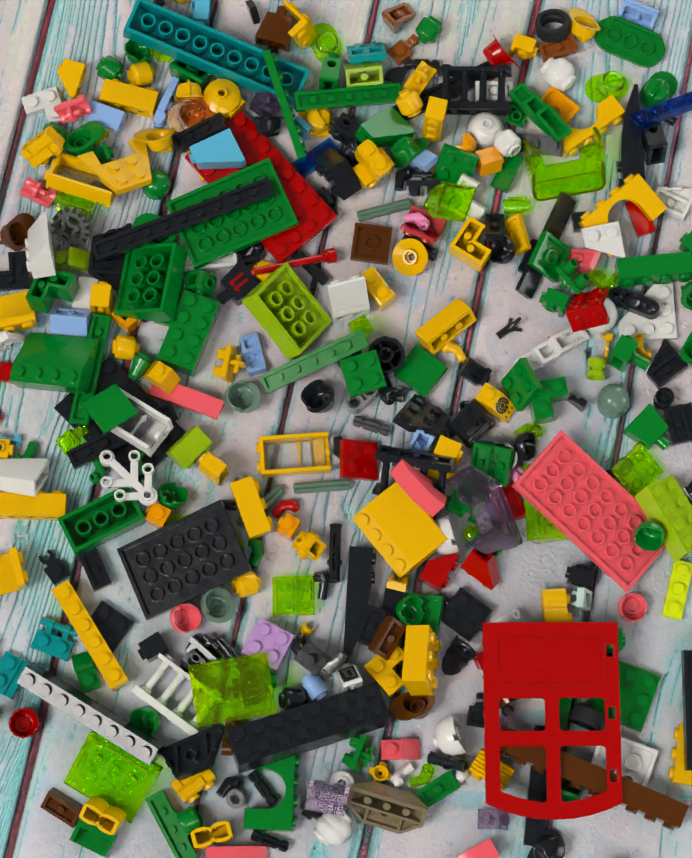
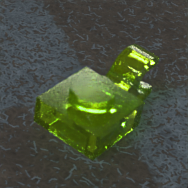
(71, 438)

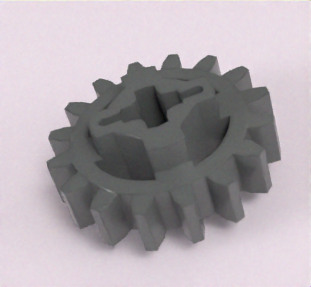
(72, 222)

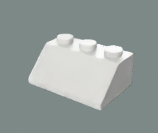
(40, 249)

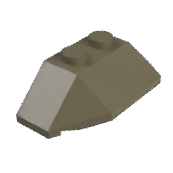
(386, 807)

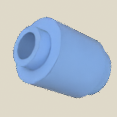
(314, 687)

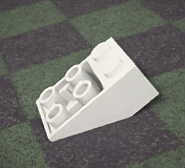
(348, 299)

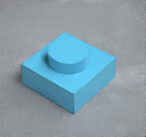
(304, 127)

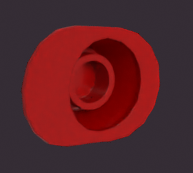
(496, 55)

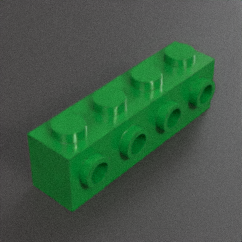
(654, 269)

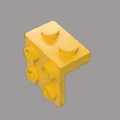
(303, 31)
(16, 313)
(12, 574)

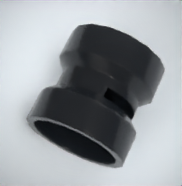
(665, 395)

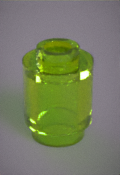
(516, 205)

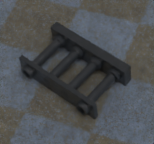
(467, 107)
(415, 458)

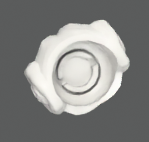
(558, 73)
(333, 829)

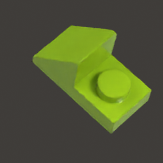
(72, 260)

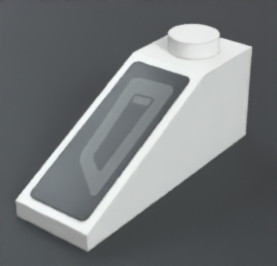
(349, 677)

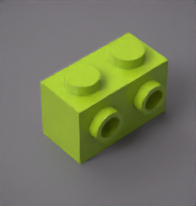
(363, 74)
(189, 447)

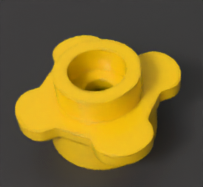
(380, 768)

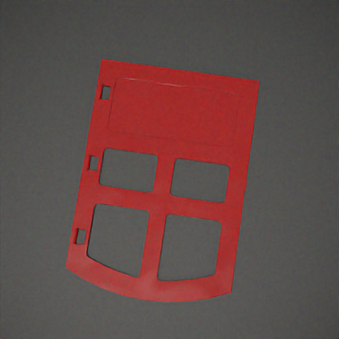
(550, 664)

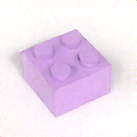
(269, 639)

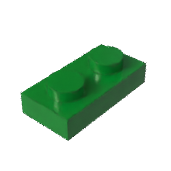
(438, 789)

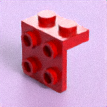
(430, 235)
(588, 310)

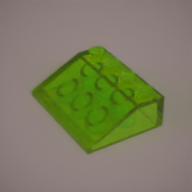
(232, 689)
(112, 775)

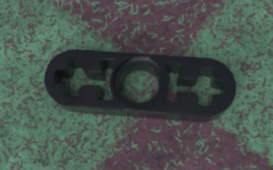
(640, 309)

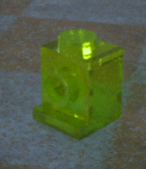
(360, 323)

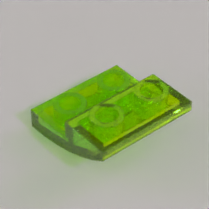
(637, 469)
(293, 596)

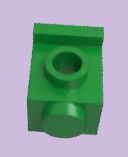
(554, 301)

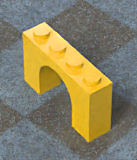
(633, 190)

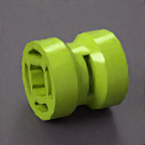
(596, 368)

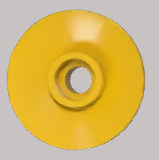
(222, 104)
(402, 260)

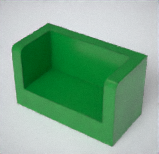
(93, 838)

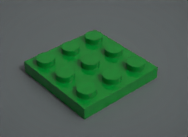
(636, 695)

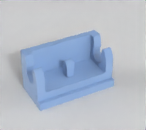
(638, 13)
(106, 115)
(70, 321)

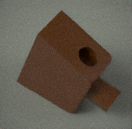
(275, 30)

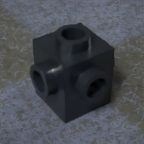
(343, 128)

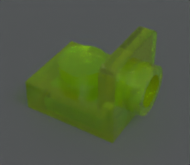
(599, 279)

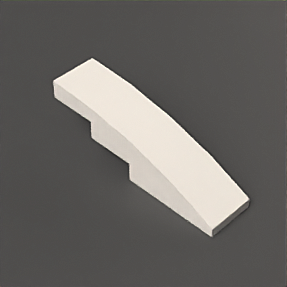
(554, 348)

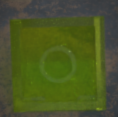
(66, 200)

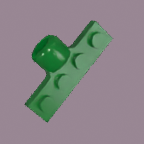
(175, 826)

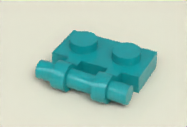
(368, 52)
(53, 645)

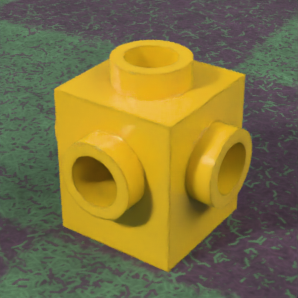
(308, 546)

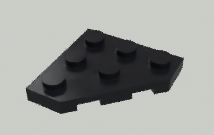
(422, 415)

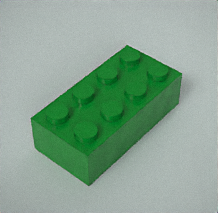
(189, 332)
(100, 521)

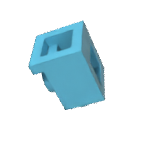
(201, 11)

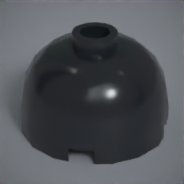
(390, 353)

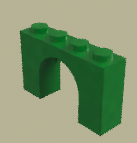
(281, 816)

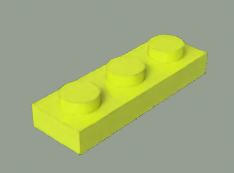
(677, 590)

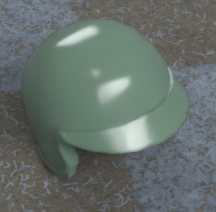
(243, 396)
(613, 401)
(217, 605)

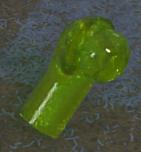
(535, 428)
(424, 776)

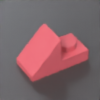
(586, 259)
(400, 749)

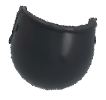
(318, 396)

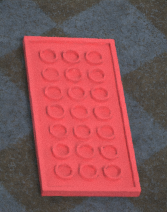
(588, 509)

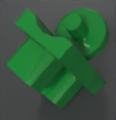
(571, 278)
(362, 754)

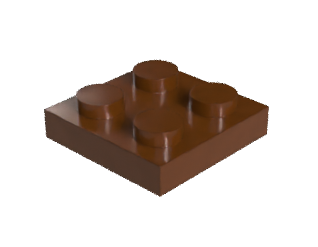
(371, 243)

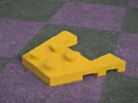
(124, 173)

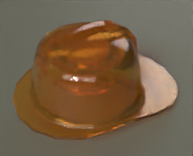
(187, 114)

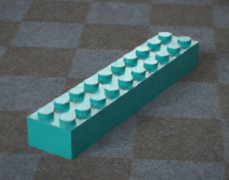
(209, 49)

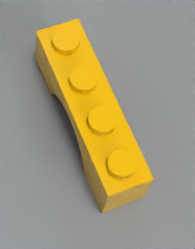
(608, 113)

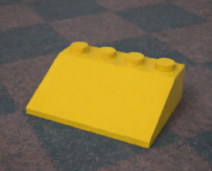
(400, 530)

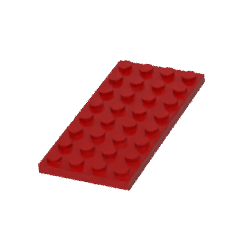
(306, 204)

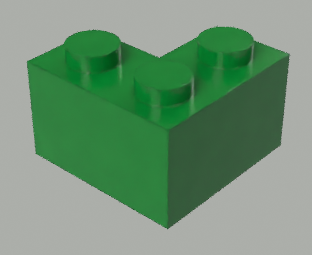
(47, 289)
(553, 391)

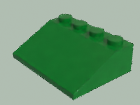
(151, 282)
(55, 363)

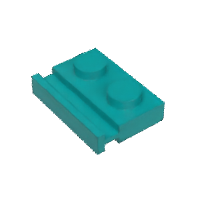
(10, 671)

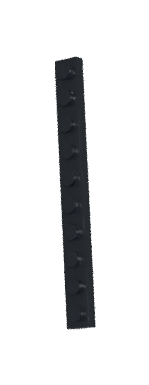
(182, 220)

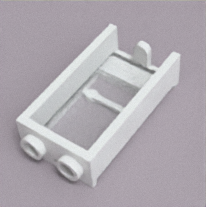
(146, 428)

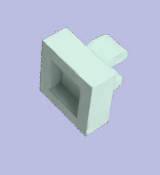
(583, 599)

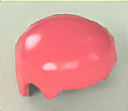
(632, 607)
(185, 618)

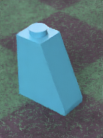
(217, 152)

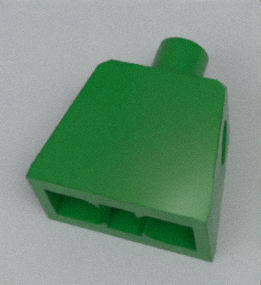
(330, 72)
(648, 429)

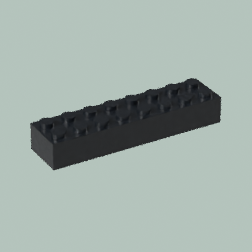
(307, 727)

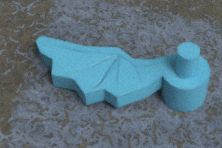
(17, 439)

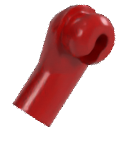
(288, 504)

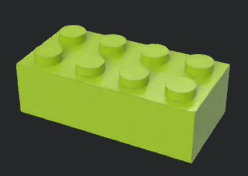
(668, 506)

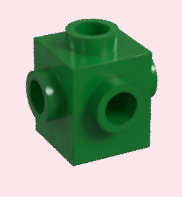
(200, 282)

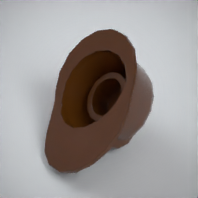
(15, 232)
(411, 707)

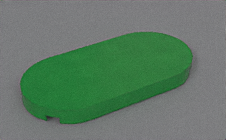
(630, 42)

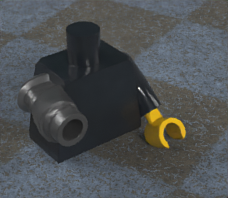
(314, 658)

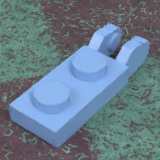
(165, 104)

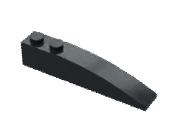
(630, 145)
(358, 592)

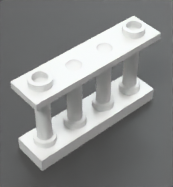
(159, 704)

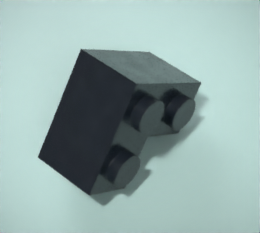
(338, 172)

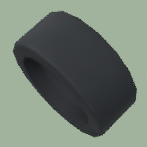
(552, 35)
(587, 718)

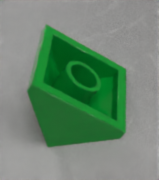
(184, 72)

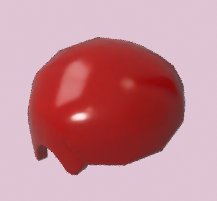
(23, 722)

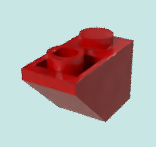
(483, 568)
(437, 571)

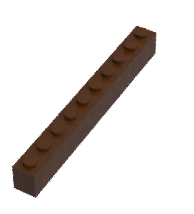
(593, 778)

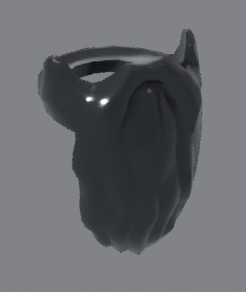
(388, 395)
(457, 656)

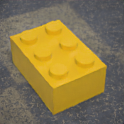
(420, 660)

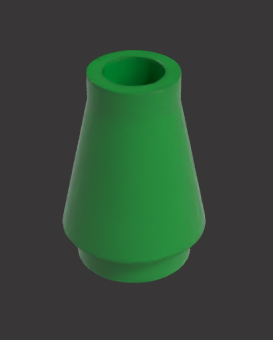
(139, 366)

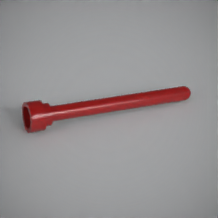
(328, 256)

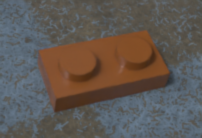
(559, 49)

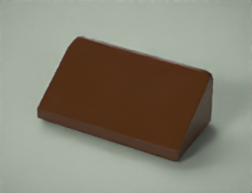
(387, 637)
(62, 807)

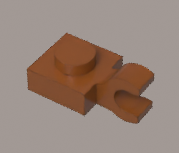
(402, 50)

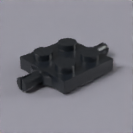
(464, 613)

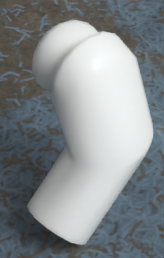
(509, 616)
(401, 772)

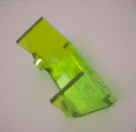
(572, 176)

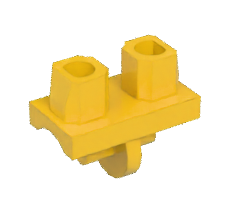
(420, 78)
(231, 363)

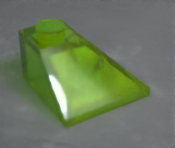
(449, 201)

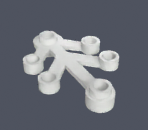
(129, 479)

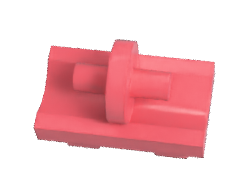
(73, 109)
(38, 192)

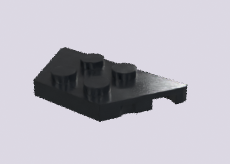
(110, 269)
(194, 752)

